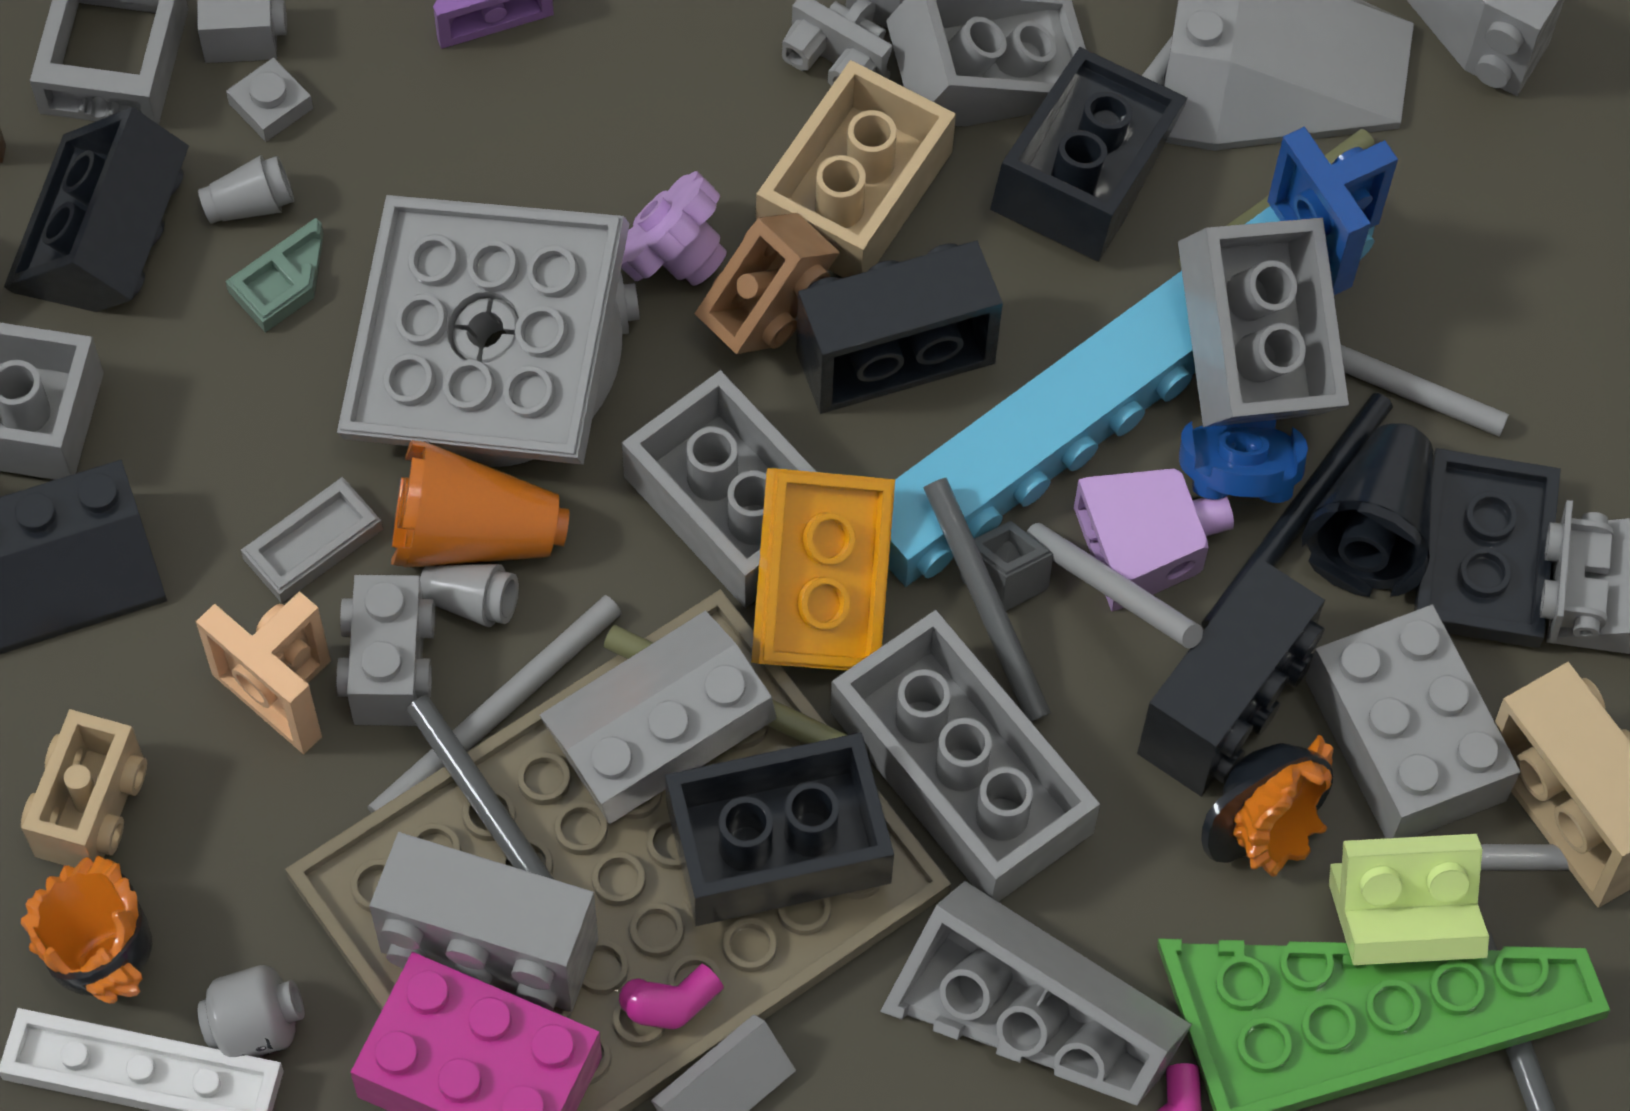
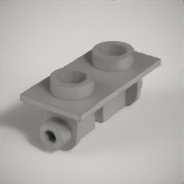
(1577, 548)

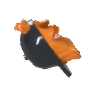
(1270, 806)
(90, 930)

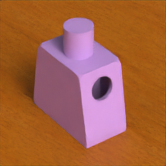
(1148, 526)

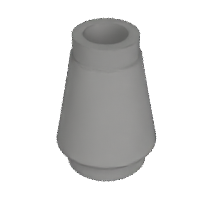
(248, 191)
(472, 591)

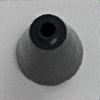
(1377, 516)

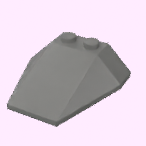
(1284, 66)

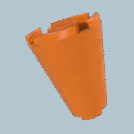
(470, 513)

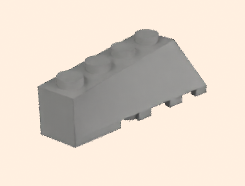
(1033, 998)

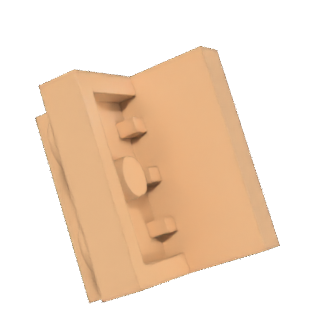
(273, 665)

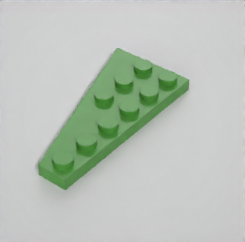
(1311, 1026)

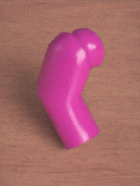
(669, 1005)

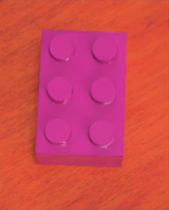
(471, 1048)

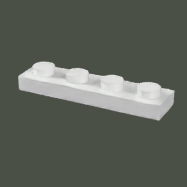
(134, 1067)

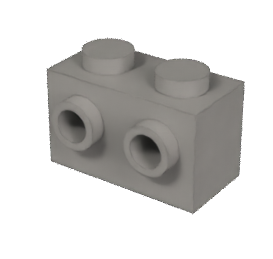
(386, 648)

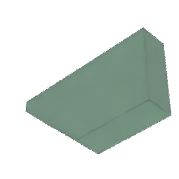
(280, 278)

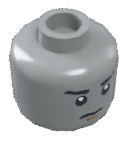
(250, 1012)

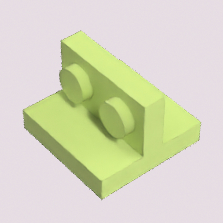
(1410, 899)

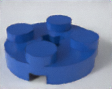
(1243, 460)

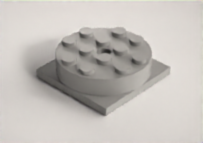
(448, 282)

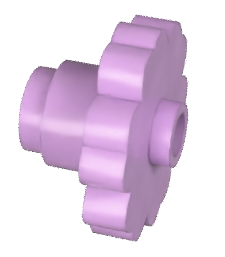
(676, 234)

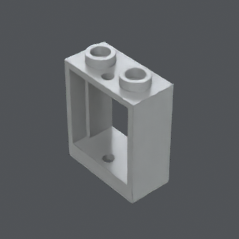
(101, 93)

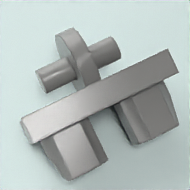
(836, 35)

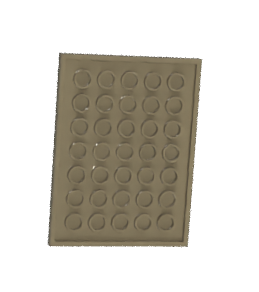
(636, 886)

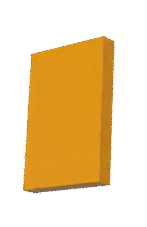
(822, 569)

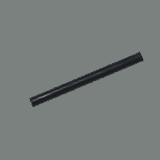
(1313, 491)

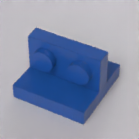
(1344, 194)

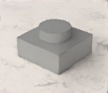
(269, 99)

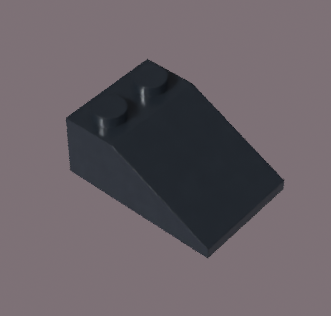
(1086, 153)

